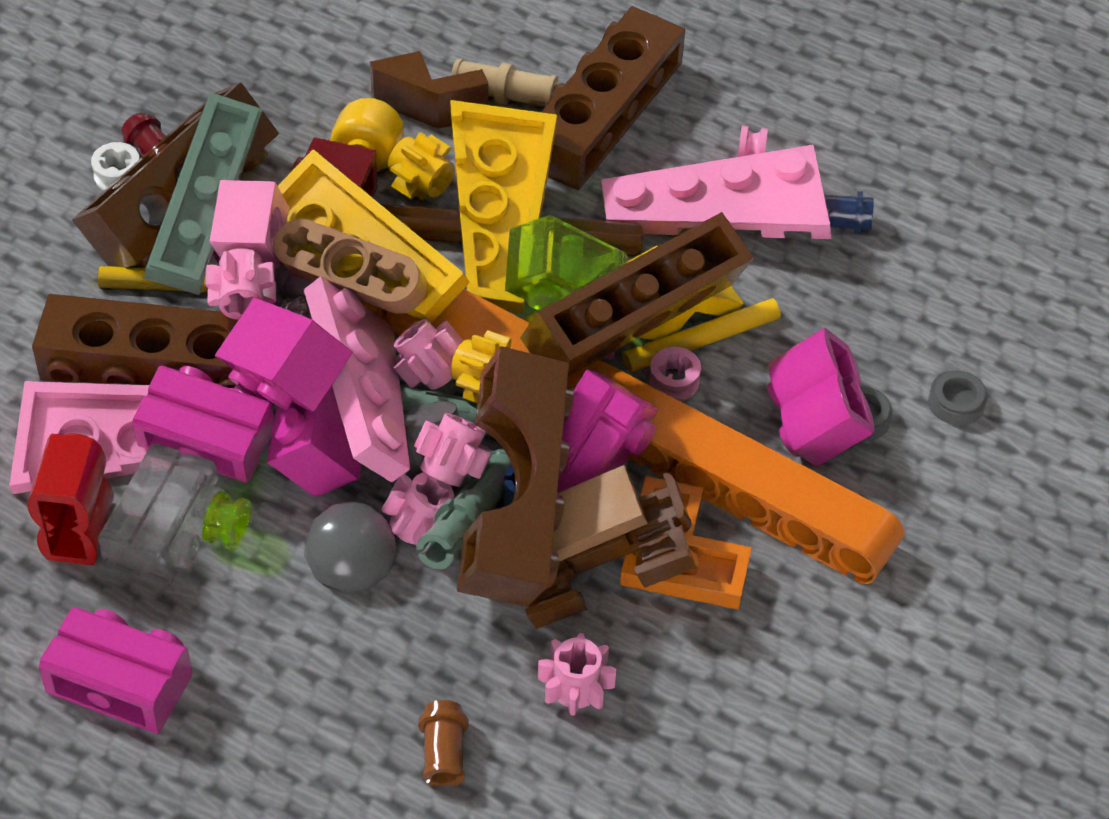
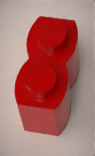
(70, 498)

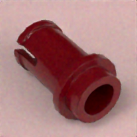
(142, 132)

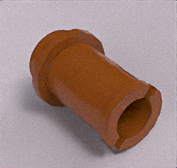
(443, 742)

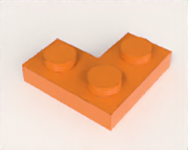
(719, 564)

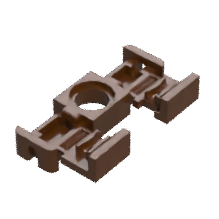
(659, 542)

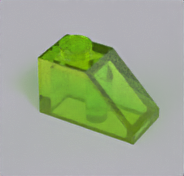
(554, 260)

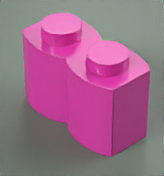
(819, 398)

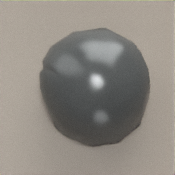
(350, 547)

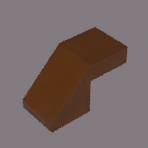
(408, 88)

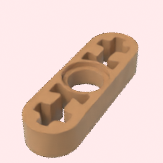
(335, 246)

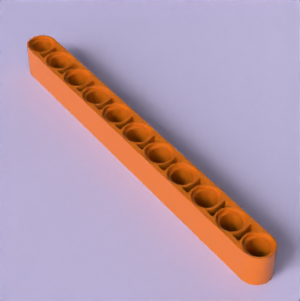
(732, 468)

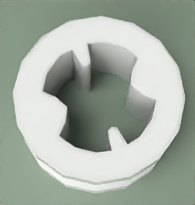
(109, 154)

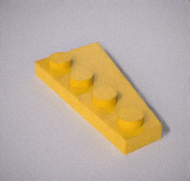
(500, 185)
(329, 198)

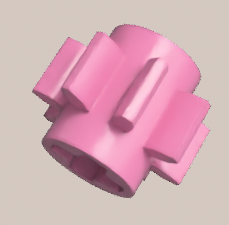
(238, 281)
(426, 354)
(452, 449)
(415, 505)
(576, 689)

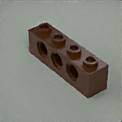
(611, 92)
(114, 218)
(639, 295)
(126, 341)

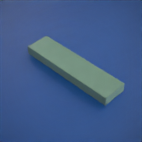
(214, 155)

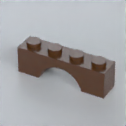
(524, 409)

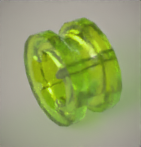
(226, 520)

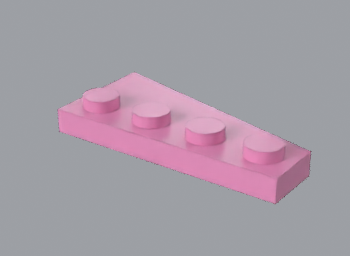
(754, 192)
(368, 384)
(80, 408)

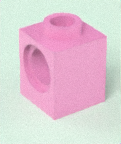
(248, 217)

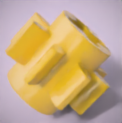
(421, 166)
(471, 359)

